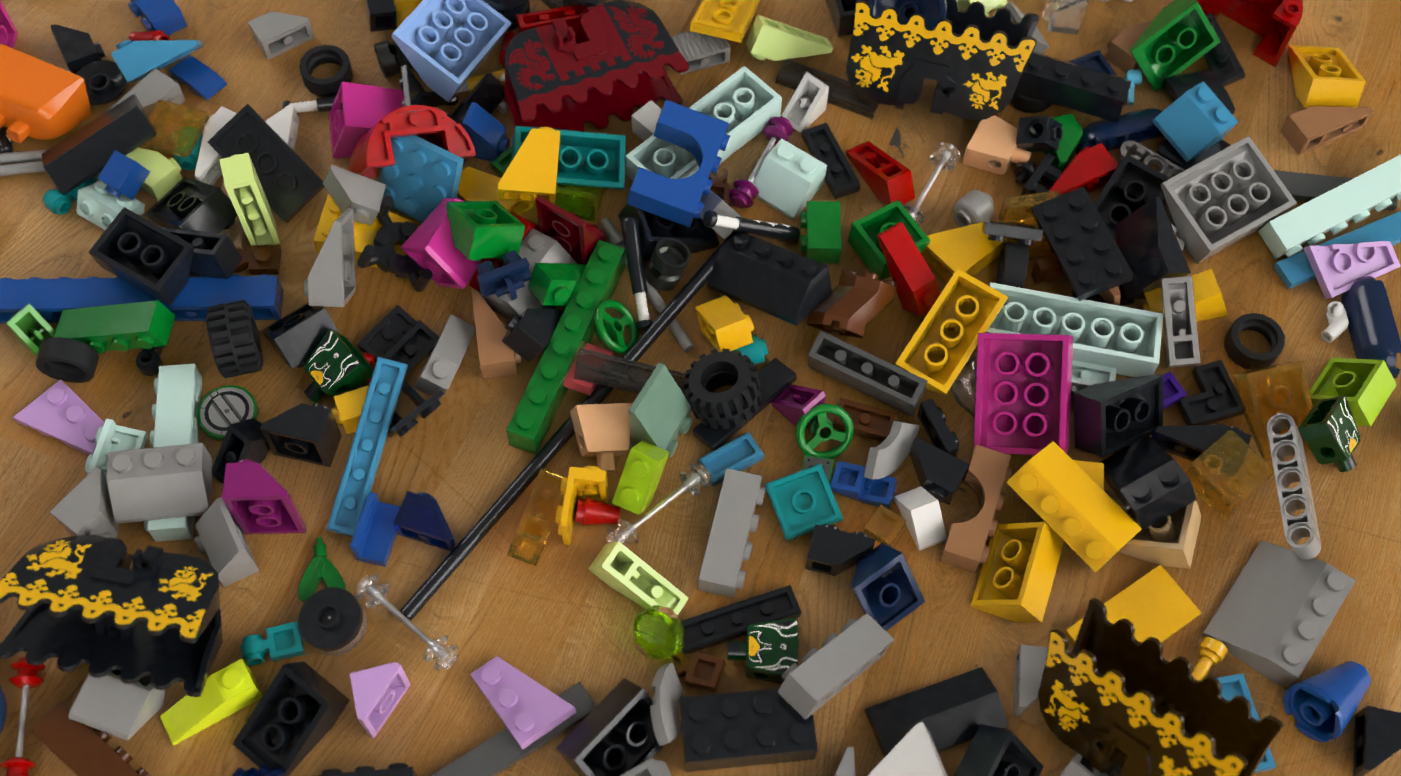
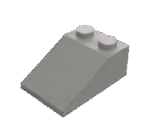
(334, 271)

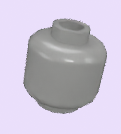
(973, 208)

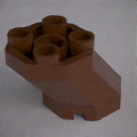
(853, 304)

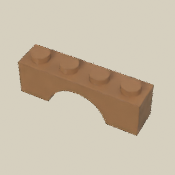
(967, 539)

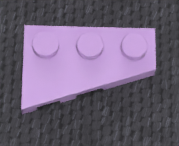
(1341, 264)
(63, 417)
(520, 701)

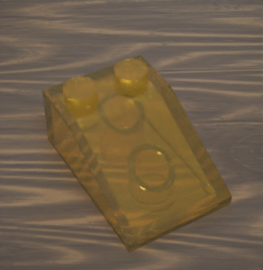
(1270, 392)

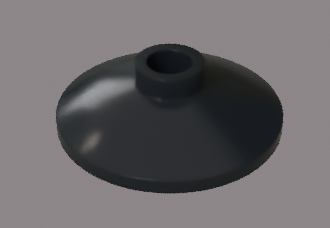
(102, 81)

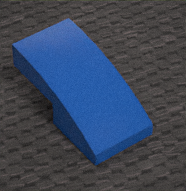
(198, 77)
(850, 482)

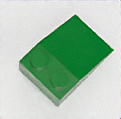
(1173, 41)

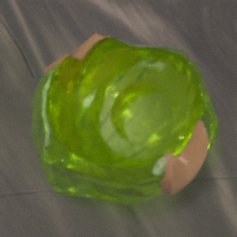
(658, 633)

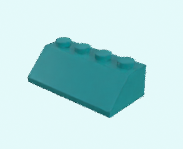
(585, 158)

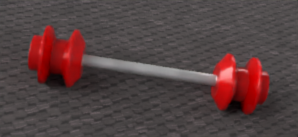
(26, 679)

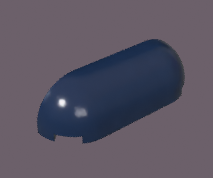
(1130, 127)
(1372, 322)

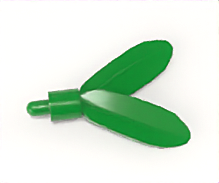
(319, 567)

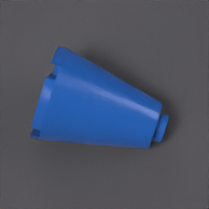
(1327, 700)

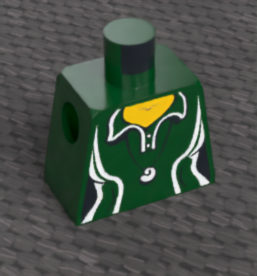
(336, 367)
(1331, 432)
(767, 650)

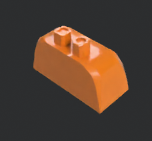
(39, 97)

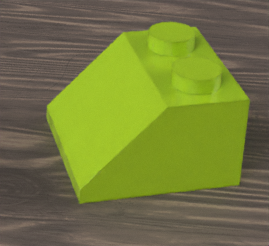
(1362, 381)

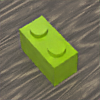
(640, 477)

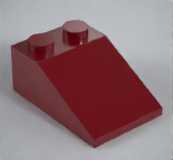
(568, 230)

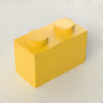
(724, 324)

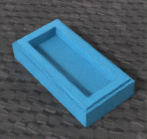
(735, 455)

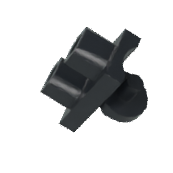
(1045, 172)

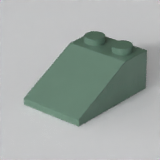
(660, 412)

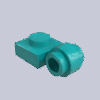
(60, 203)
(282, 643)

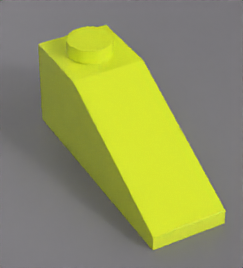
(221, 697)

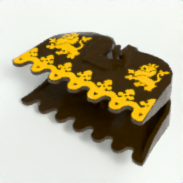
(1129, 700)

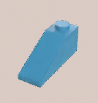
(141, 57)

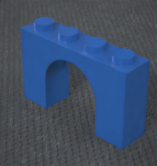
(680, 198)

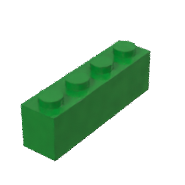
(118, 326)

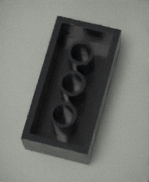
(744, 730)

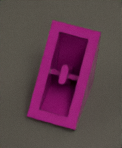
(797, 402)

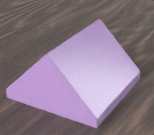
(377, 694)

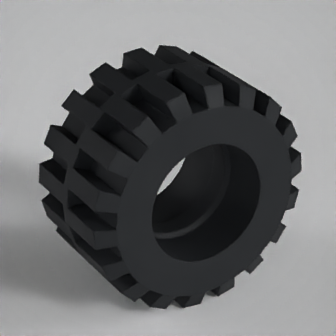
(234, 338)
(729, 406)

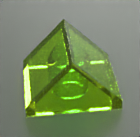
(579, 200)

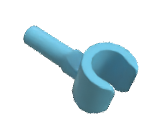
(1136, 78)

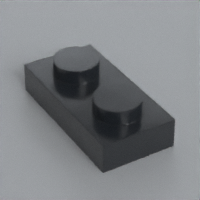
(935, 425)

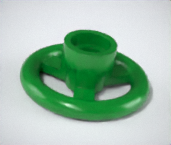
(612, 329)
(819, 422)

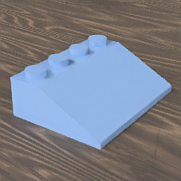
(449, 41)

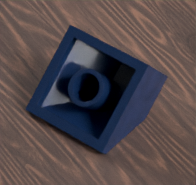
(885, 586)

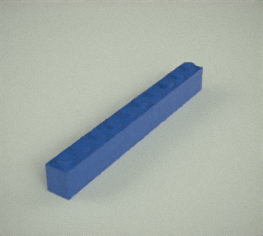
(53, 296)

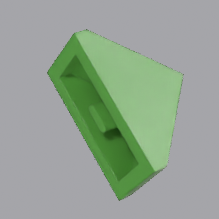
(30, 328)

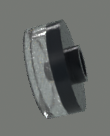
(332, 621)

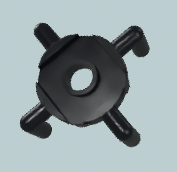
(383, 252)

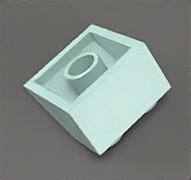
(789, 179)

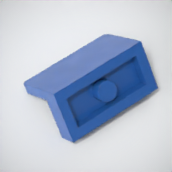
(375, 532)

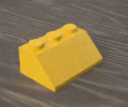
(1018, 572)

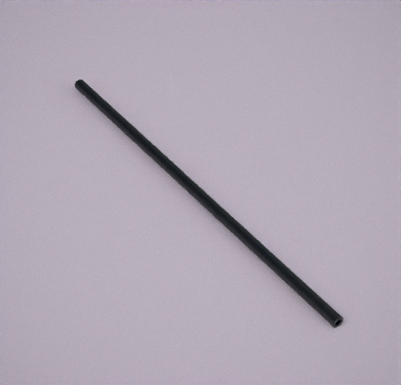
(552, 447)

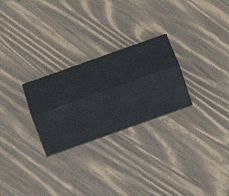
(90, 147)
(948, 709)

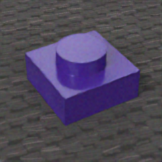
(1171, 390)

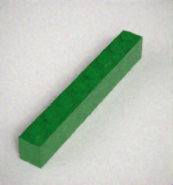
(572, 332)

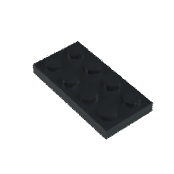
(282, 173)
(1082, 243)

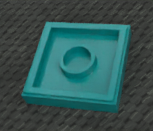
(803, 501)

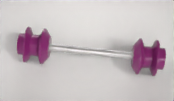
(745, 190)

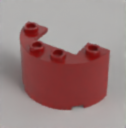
(1268, 18)
(429, 123)

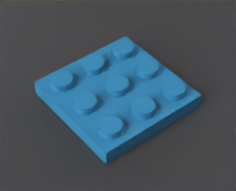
(420, 176)

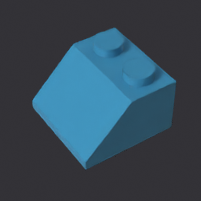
(1195, 121)

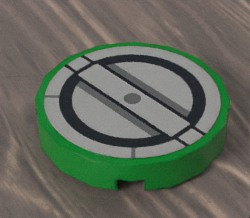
(225, 407)

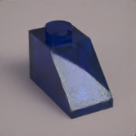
(423, 521)

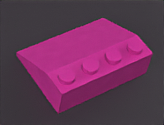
(1023, 392)

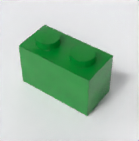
(822, 231)

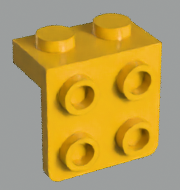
(581, 482)

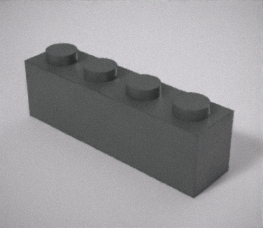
(867, 373)

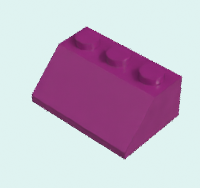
(259, 500)

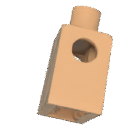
(994, 147)
(602, 431)

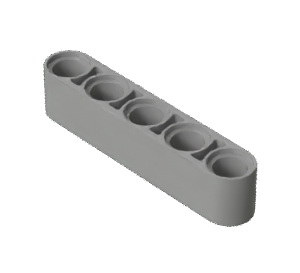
(1296, 498)

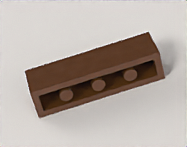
(82, 747)

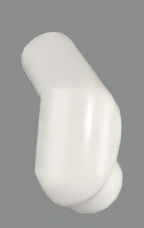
(1337, 321)

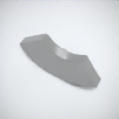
(892, 451)
(665, 704)

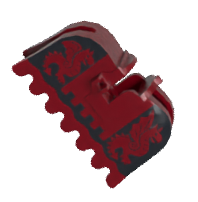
(609, 73)

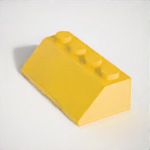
(951, 331)
(1074, 506)

